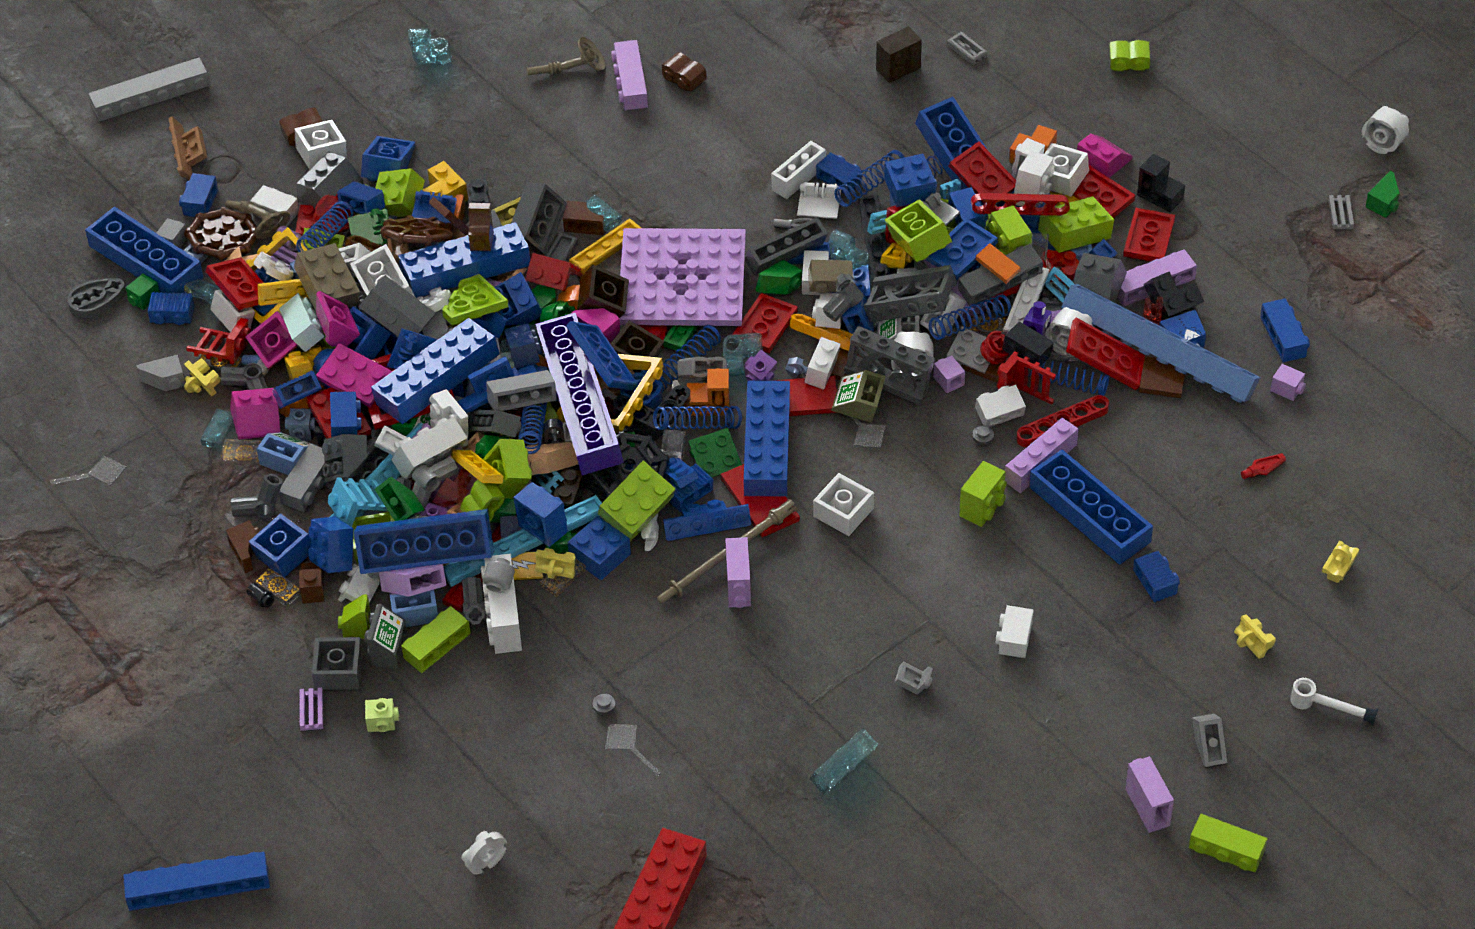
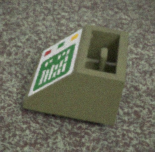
(859, 395)

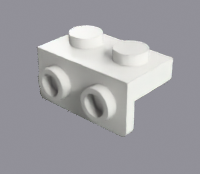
(358, 584)

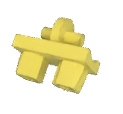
(198, 379)
(1340, 562)
(555, 564)
(1252, 636)

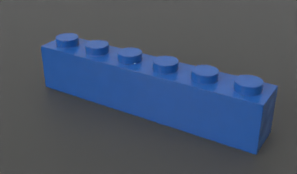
(196, 881)

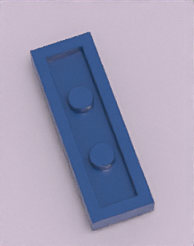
(679, 472)

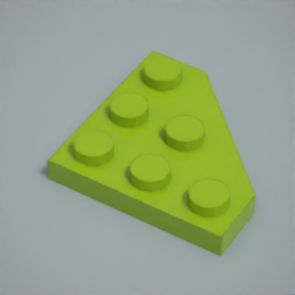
(473, 300)

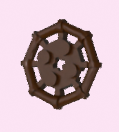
(213, 230)
(417, 230)

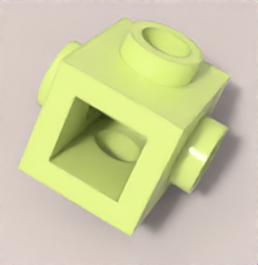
(381, 715)

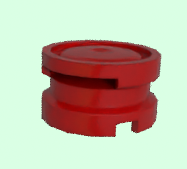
(992, 348)

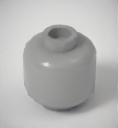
(498, 575)

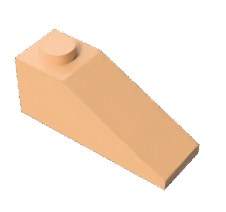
(552, 457)

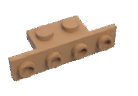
(188, 147)

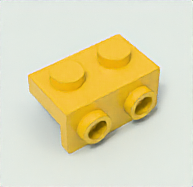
(895, 257)

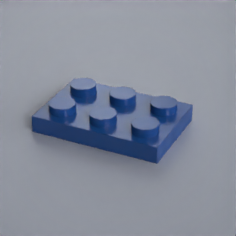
(966, 243)

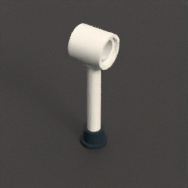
(1305, 700)

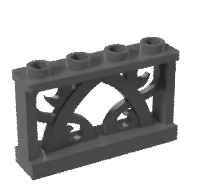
(931, 283)
(898, 382)

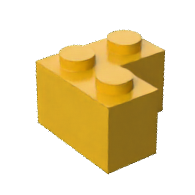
(445, 181)
(301, 362)

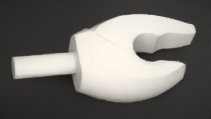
(650, 533)

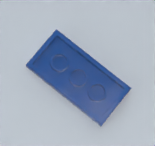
(602, 355)

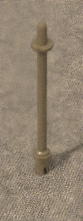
(774, 517)

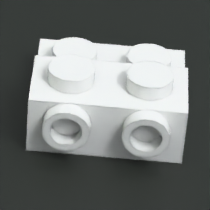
(446, 406)

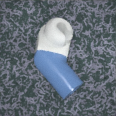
(247, 359)

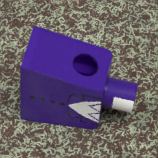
(1038, 318)

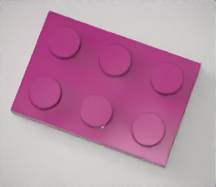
(352, 372)

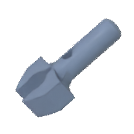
(795, 366)

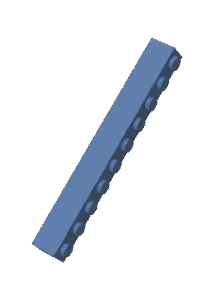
(1163, 344)

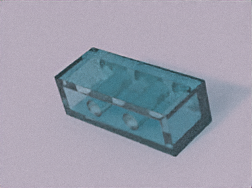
(843, 761)

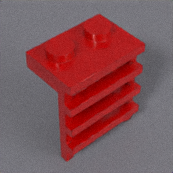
(551, 272)
(234, 345)
(1015, 372)

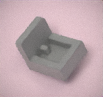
(913, 678)

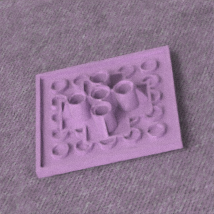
(683, 276)

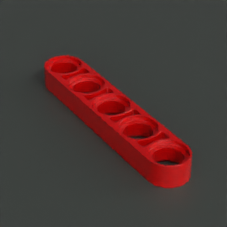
(1029, 207)
(1068, 413)

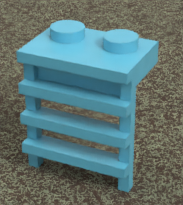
(351, 496)

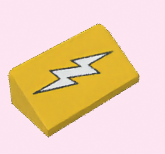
(525, 566)

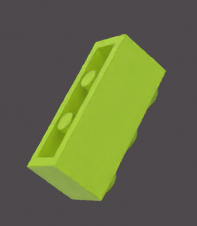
(435, 639)
(1227, 843)

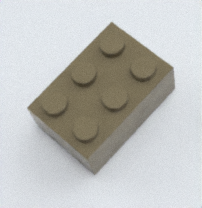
(327, 272)

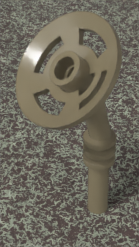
(587, 57)
(269, 220)

